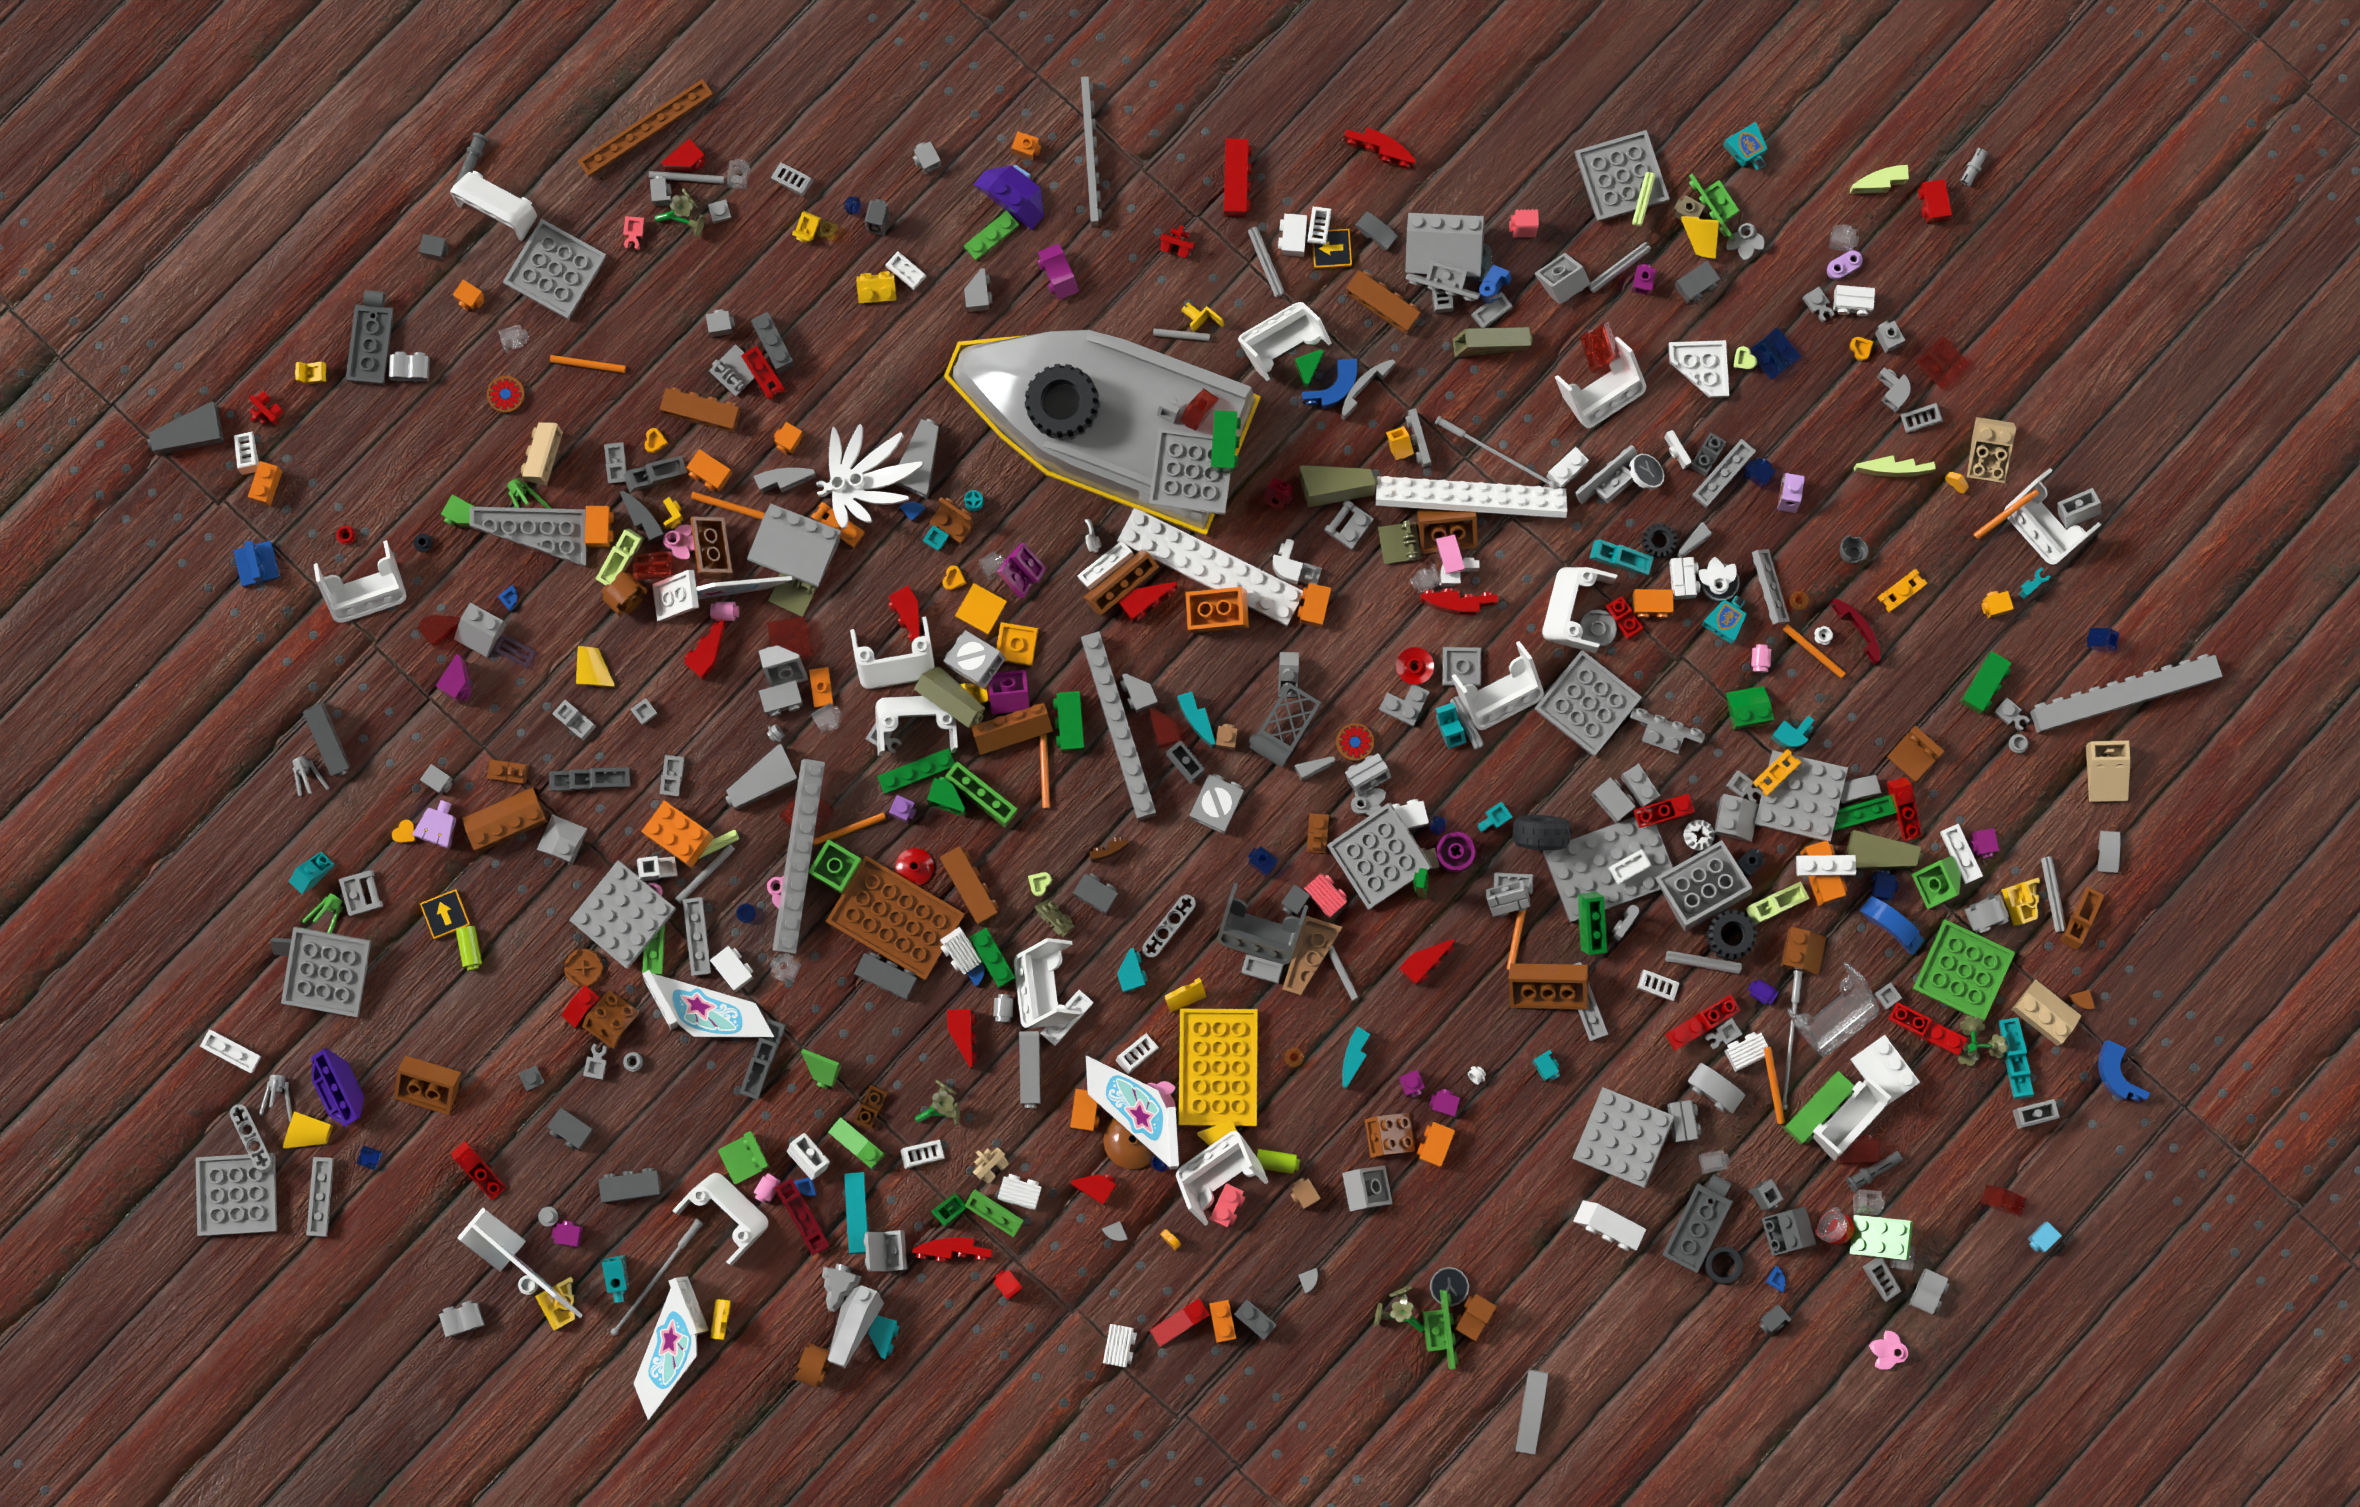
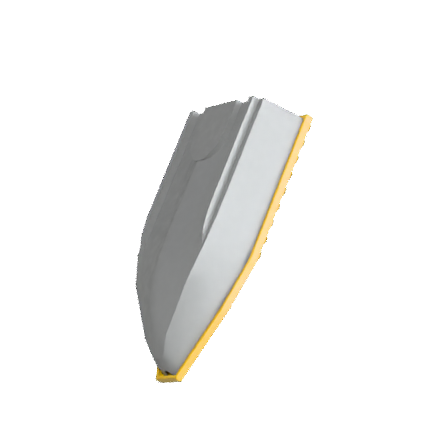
(1120, 446)

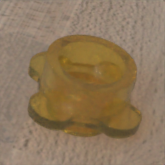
(827, 225)

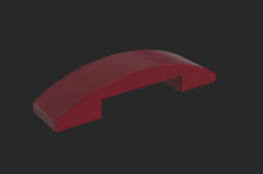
(1843, 609)
(802, 1216)

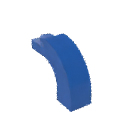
(1338, 392)
(1893, 922)
(2111, 1075)

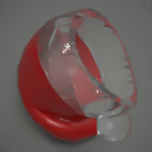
(1835, 1227)

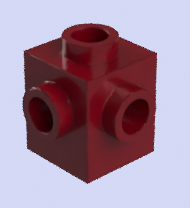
(1278, 494)

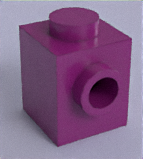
(1643, 279)
(1984, 843)
(1411, 1084)
(1444, 1103)
(567, 1234)

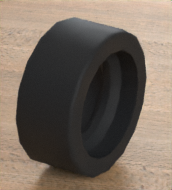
(1738, 1265)

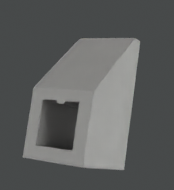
(976, 292)
(1288, 671)
(1140, 693)

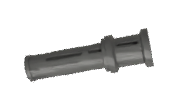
(474, 152)
(1866, 1176)

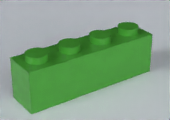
(981, 794)
(1819, 1107)

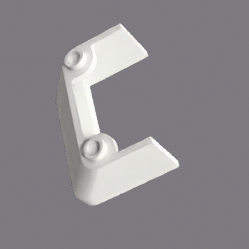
(494, 202)
(1280, 334)
(1607, 393)
(2043, 529)
(364, 594)
(1557, 623)
(894, 669)
(1504, 696)
(889, 709)
(1037, 987)
(1851, 1118)
(1213, 1169)
(735, 1204)

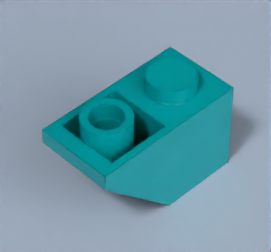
(311, 872)
(1130, 974)
(882, 1333)

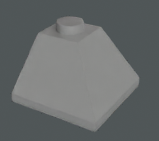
(782, 666)
(562, 839)

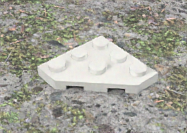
(1703, 365)

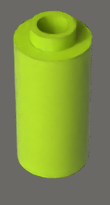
(469, 948)
(1278, 1161)

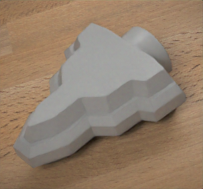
(838, 1283)

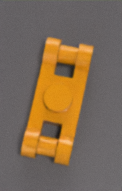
(1902, 590)
(1777, 772)

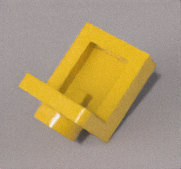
(806, 227)
(311, 372)
(673, 508)
(977, 692)

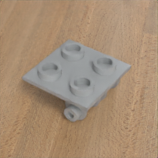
(732, 371)

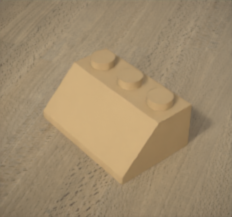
(541, 453)
(2046, 1013)

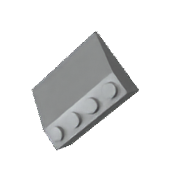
(1445, 239)
(794, 545)
(1704, 886)

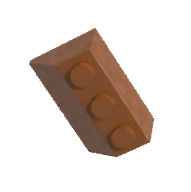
(1444, 523)
(711, 547)
(426, 1085)

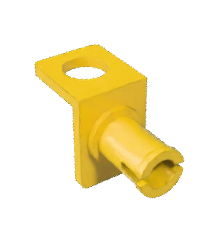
(1200, 317)

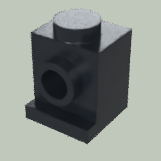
(1747, 868)

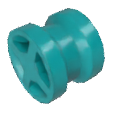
(972, 497)

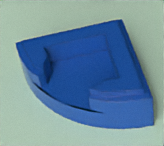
(912, 509)
(509, 598)
(976, 974)
(806, 1186)
(1777, 1279)

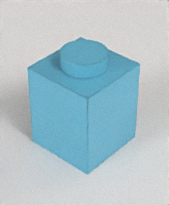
(2044, 1237)

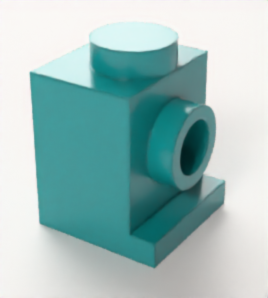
(1547, 1066)

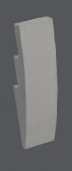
(1531, 1411)

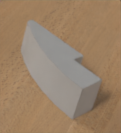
(784, 478)

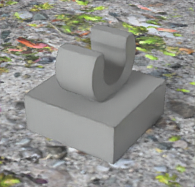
(1168, 410)
(1309, 574)

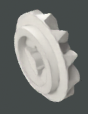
(1690, 838)

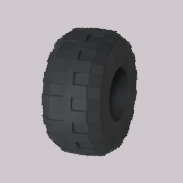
(1541, 832)

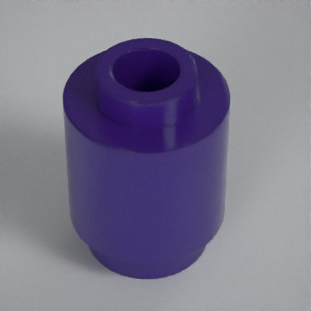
(1762, 992)

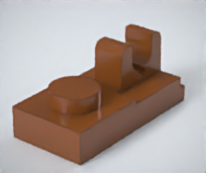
(507, 772)
(1317, 833)

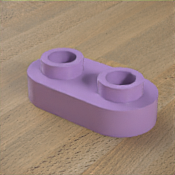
(1845, 264)

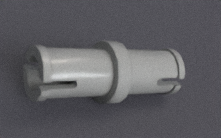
(1974, 167)

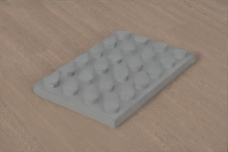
(1586, 860)

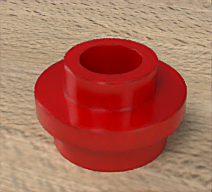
(345, 529)

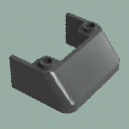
(1258, 935)

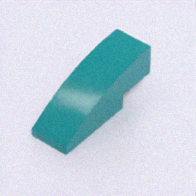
(1621, 557)
(1196, 718)
(1354, 1055)

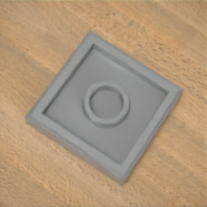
(1463, 663)

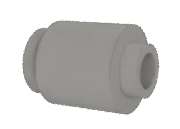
(1003, 1008)

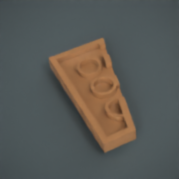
(1311, 948)

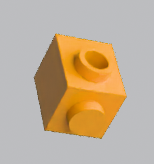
(1400, 443)
(1997, 604)

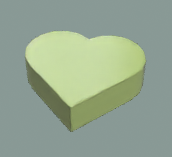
(1744, 359)
(1039, 883)

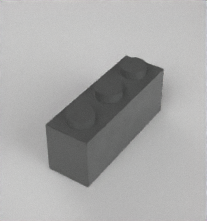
(772, 343)
(886, 975)
(629, 1185)

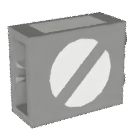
(974, 659)
(1216, 803)

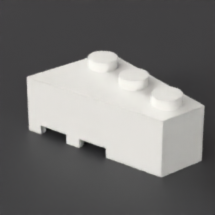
(1609, 1225)

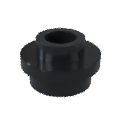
(427, 546)

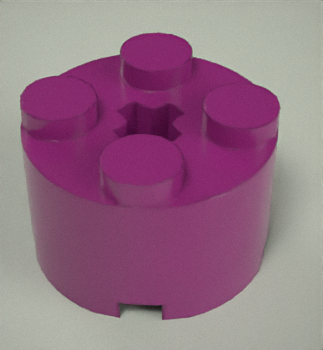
(1454, 841)

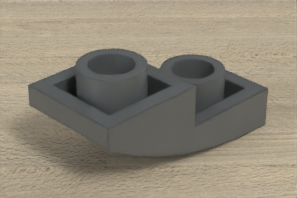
(1376, 229)
(1707, 454)

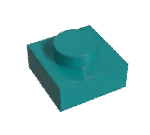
(935, 538)

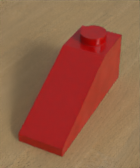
(1179, 1322)

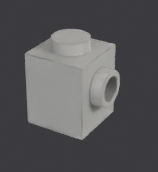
(926, 157)
(720, 323)
(1889, 336)

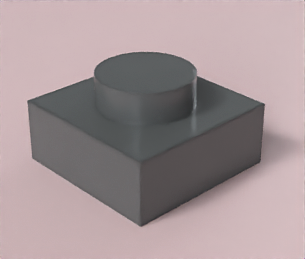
(531, 1078)

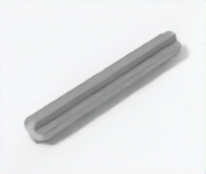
(1266, 261)
(1619, 267)
(2053, 894)
(1703, 962)

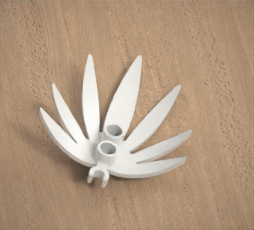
(851, 483)

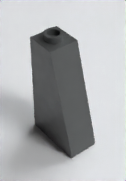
(190, 431)
(326, 739)

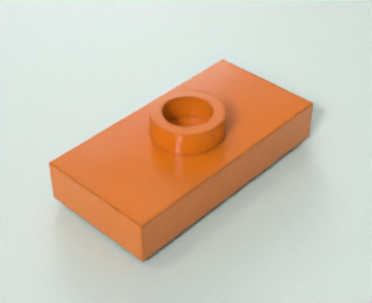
(821, 687)

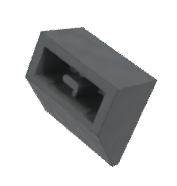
(1788, 1231)

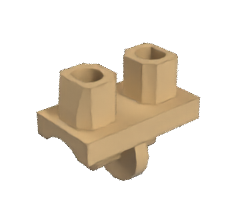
(987, 1161)

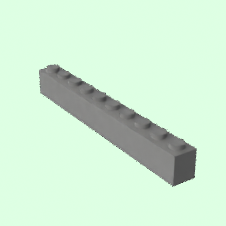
(2125, 694)
(1118, 726)
(798, 856)

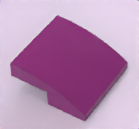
(1021, 570)

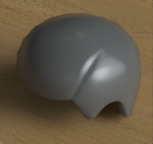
(1853, 550)

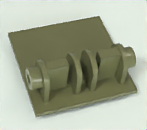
(1399, 542)
(793, 595)
(1049, 911)

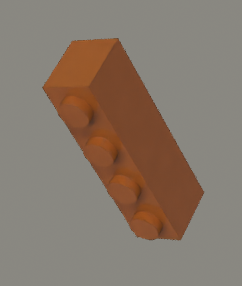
(1383, 302)
(700, 410)
(1121, 582)
(1012, 728)
(968, 885)

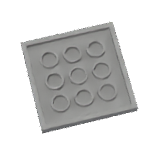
(1616, 172)
(554, 269)
(1184, 474)
(1587, 703)
(1805, 800)
(1379, 855)
(622, 914)
(326, 971)
(1623, 1137)
(235, 1196)

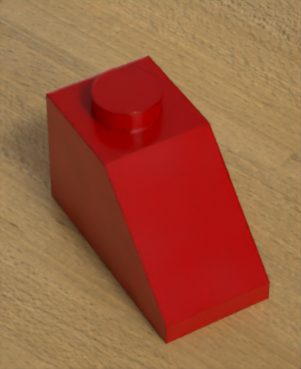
(685, 158)
(580, 1006)
(1096, 1187)
(1007, 1284)

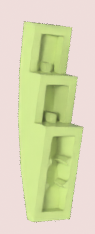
(1887, 467)

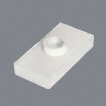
(905, 270)
(1677, 450)
(1630, 866)

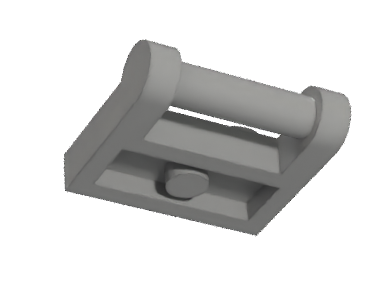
(1353, 529)
(354, 894)
(1622, 926)

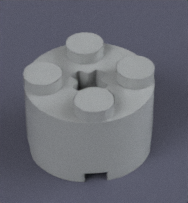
(1987, 913)

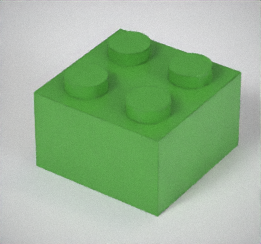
(835, 866)

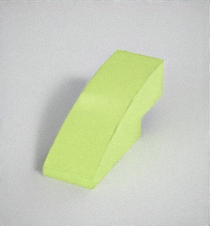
(1881, 180)
(620, 556)
(1777, 903)

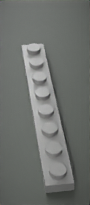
(1091, 142)

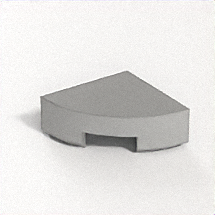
(1115, 1232)
(1308, 1279)

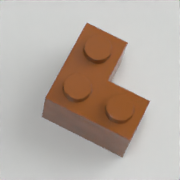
(1474, 1317)

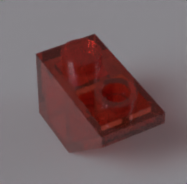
(2003, 1200)

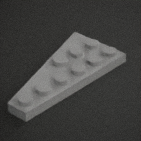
(545, 530)

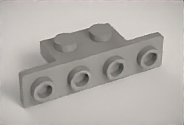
(1446, 278)
(1609, 480)
(1665, 733)

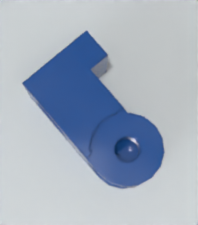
(1493, 282)

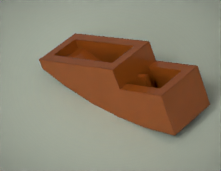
(2082, 918)

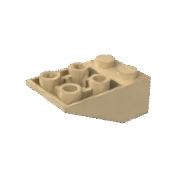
(1991, 449)
(2108, 770)

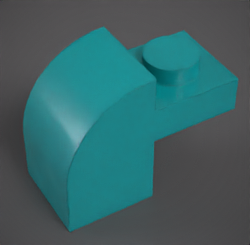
(1450, 726)
(1789, 737)

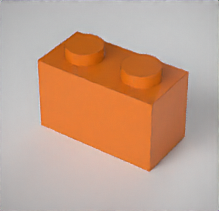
(709, 471)
(264, 484)
(598, 526)
(1652, 603)
(1315, 605)
(1084, 1112)
(1436, 1144)
(1222, 1321)

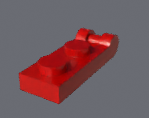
(762, 372)

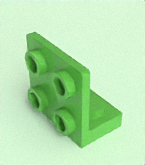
(743, 1158)

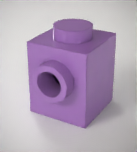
(903, 809)

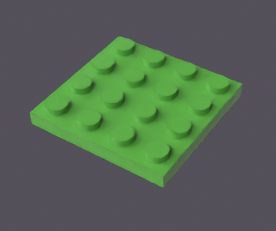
(1963, 970)

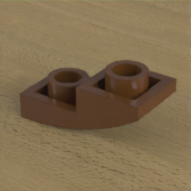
(1115, 846)
(870, 1106)

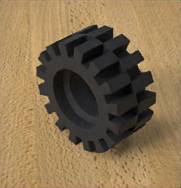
(1663, 530)

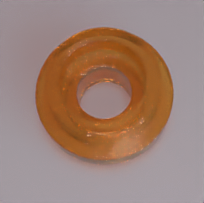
(1799, 594)
(1298, 1052)

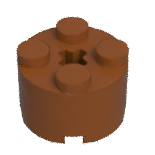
(623, 594)
(812, 1366)

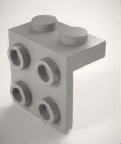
(885, 1251)

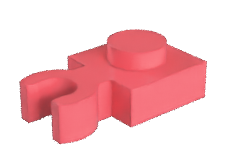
(633, 229)

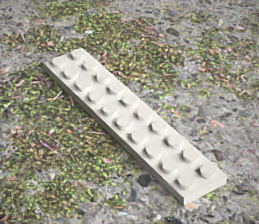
(1471, 496)
(1210, 565)

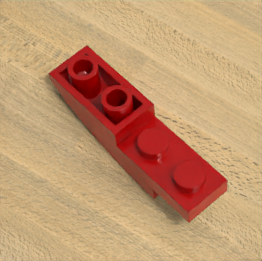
(1389, 149)
(1449, 601)
(1702, 1022)
(1927, 1030)
(944, 1249)

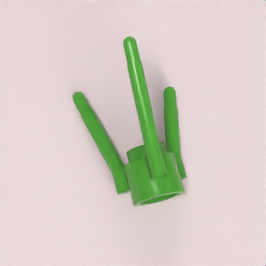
(518, 489)
(330, 904)

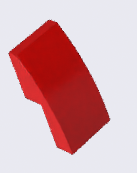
(1624, 618)

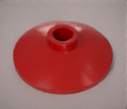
(1416, 656)
(925, 866)

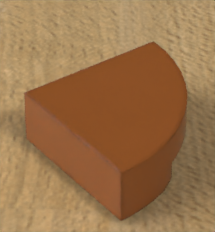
(2083, 1000)

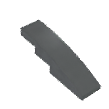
(589, 779)
(762, 1060)

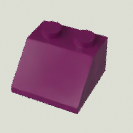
(456, 681)
(1008, 692)

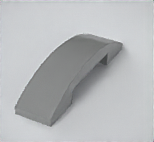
(1380, 370)

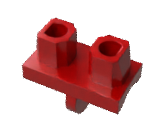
(1168, 241)
(260, 402)

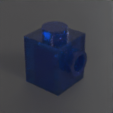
(1759, 472)
(2103, 639)
(1262, 861)
(1884, 885)

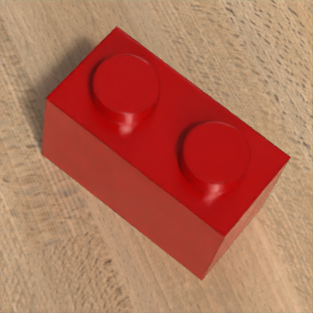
(1934, 201)

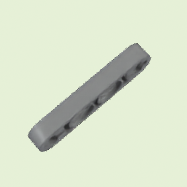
(1166, 924)
(253, 1137)

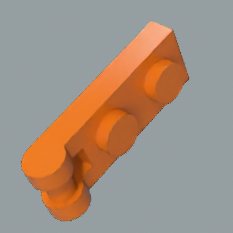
(850, 535)

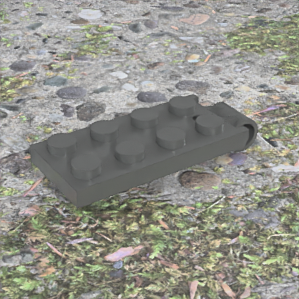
(370, 340)
(1699, 1224)

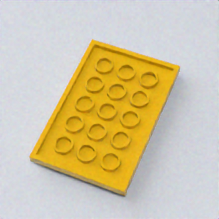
(1218, 1067)

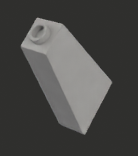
(921, 448)
(763, 779)
(1029, 1068)

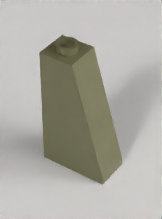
(1491, 341)
(1335, 484)
(950, 696)
(1881, 853)

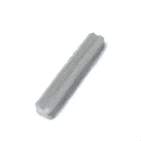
(1467, 723)

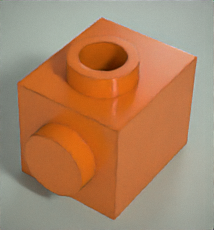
(1026, 146)
(468, 296)
(788, 438)

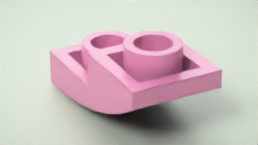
(1450, 554)

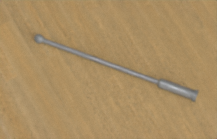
(1461, 433)
(1795, 1000)
(681, 1245)

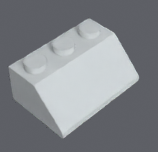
(1885, 1068)

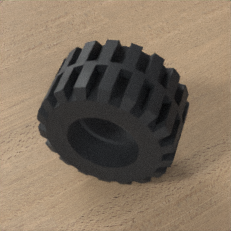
(1746, 928)

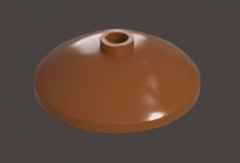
(1122, 1151)

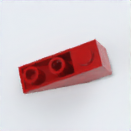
(1142, 599)
(908, 610)
(705, 656)
(1905, 806)
(1664, 811)
(1422, 961)
(960, 1027)
(478, 1170)

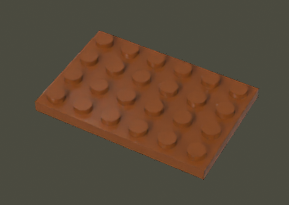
(894, 917)

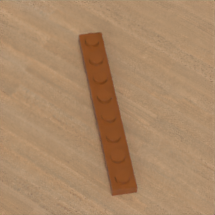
(645, 128)

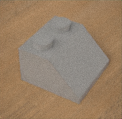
(1563, 278)
(479, 630)
(1736, 818)
(1367, 1188)

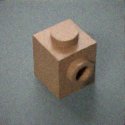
(1226, 737)
(1304, 1193)

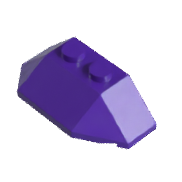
(1013, 193)
(337, 1087)

